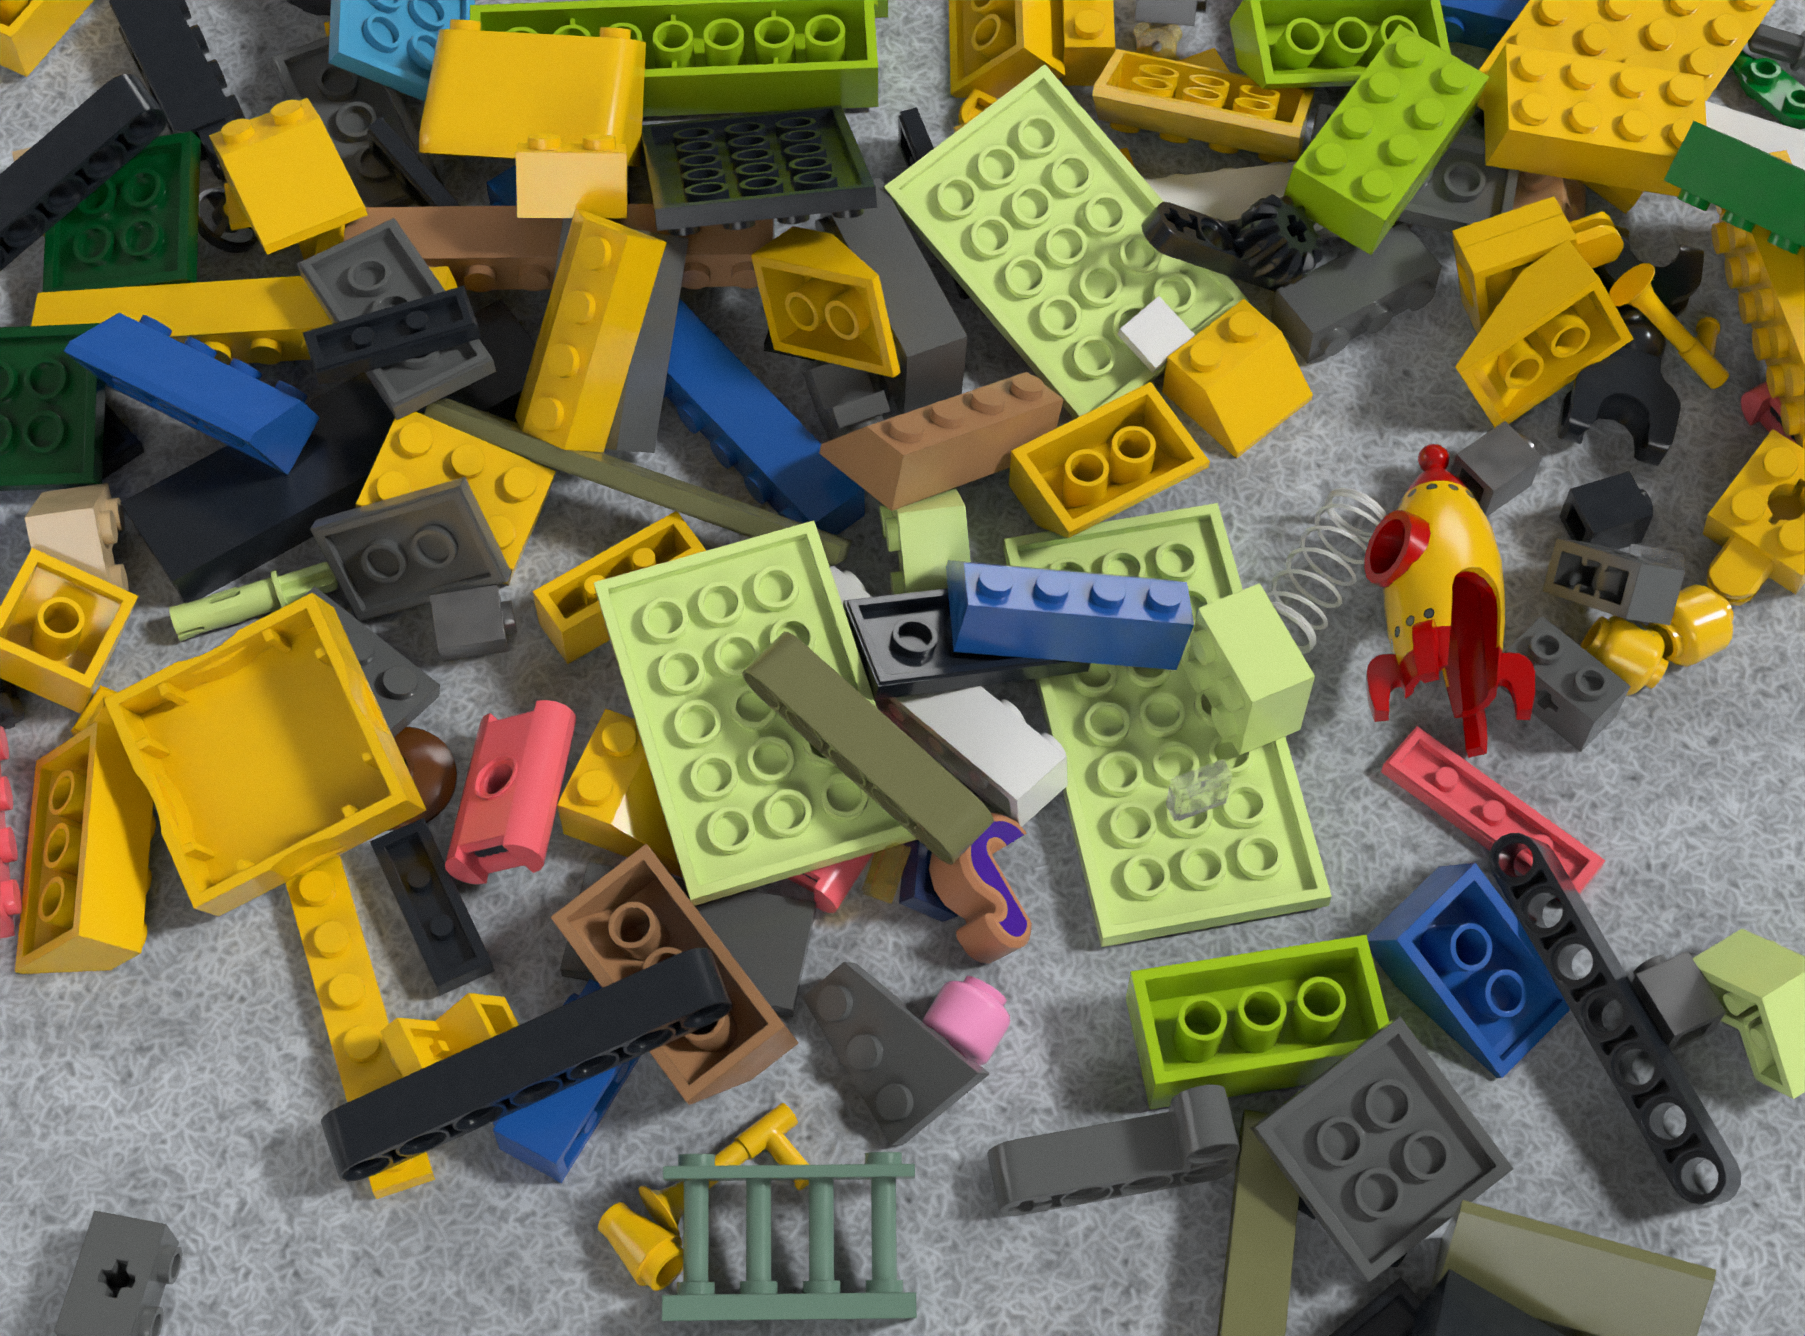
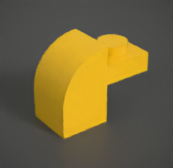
(468, 1022)

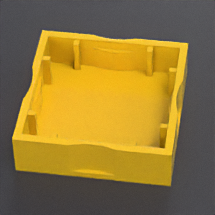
(264, 755)

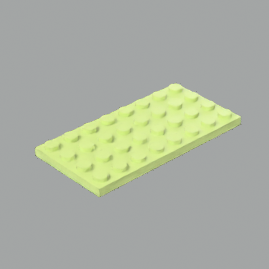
(1141, 728)

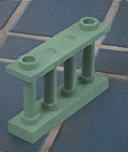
(759, 1294)

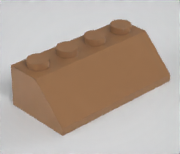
(946, 441)
(644, 917)

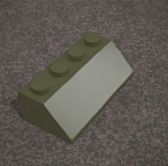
(1574, 1278)

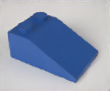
(1469, 966)

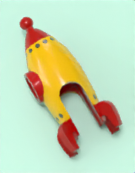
(1443, 603)

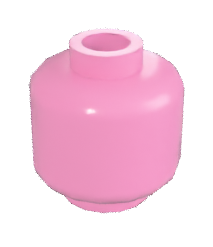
(969, 1017)

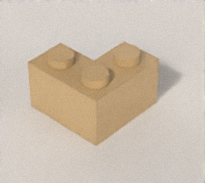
(79, 529)

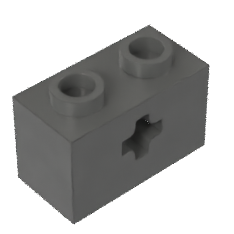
(1613, 581)
(1572, 687)
(110, 1255)

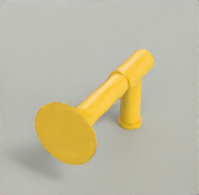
(1698, 352)
(767, 1133)

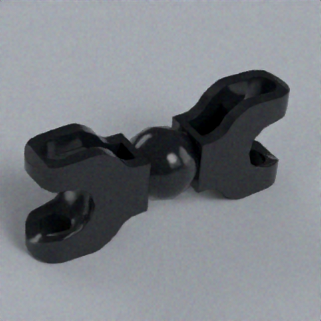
(1629, 381)

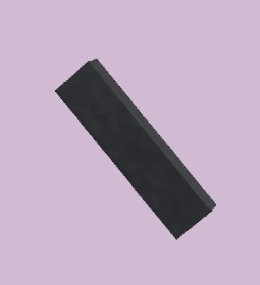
(241, 513)

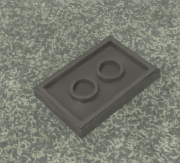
(410, 548)

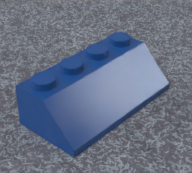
(198, 389)
(1068, 615)

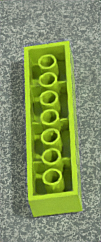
(725, 51)

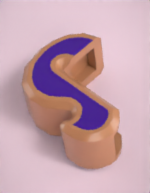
(982, 895)

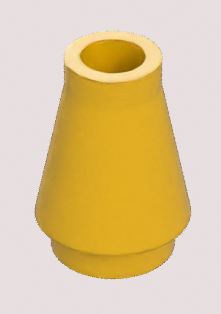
(645, 1248)

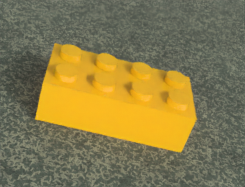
(1588, 117)

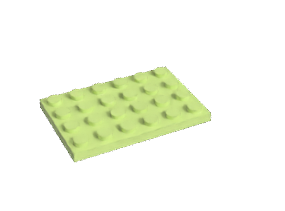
(1050, 240)
(730, 774)

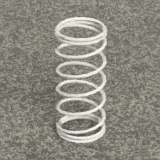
(1343, 528)

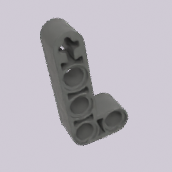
(1118, 1158)

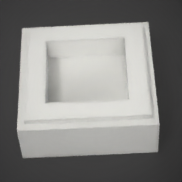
(1155, 334)

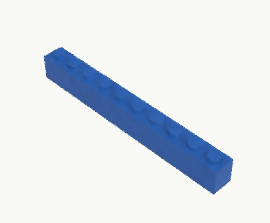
(743, 420)

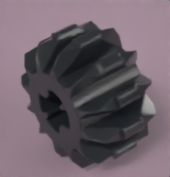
(1278, 241)

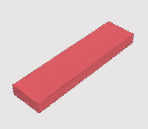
(1481, 805)

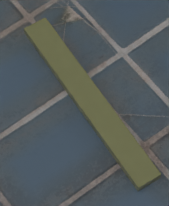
(626, 477)

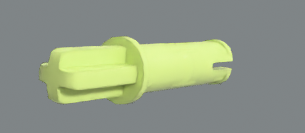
(249, 600)

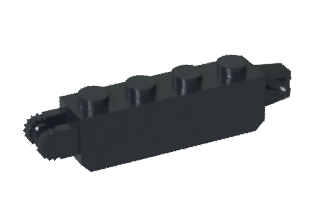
(176, 70)

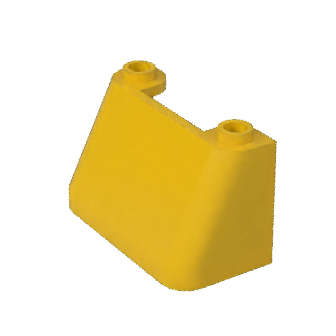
(504, 86)

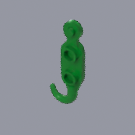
(1772, 88)

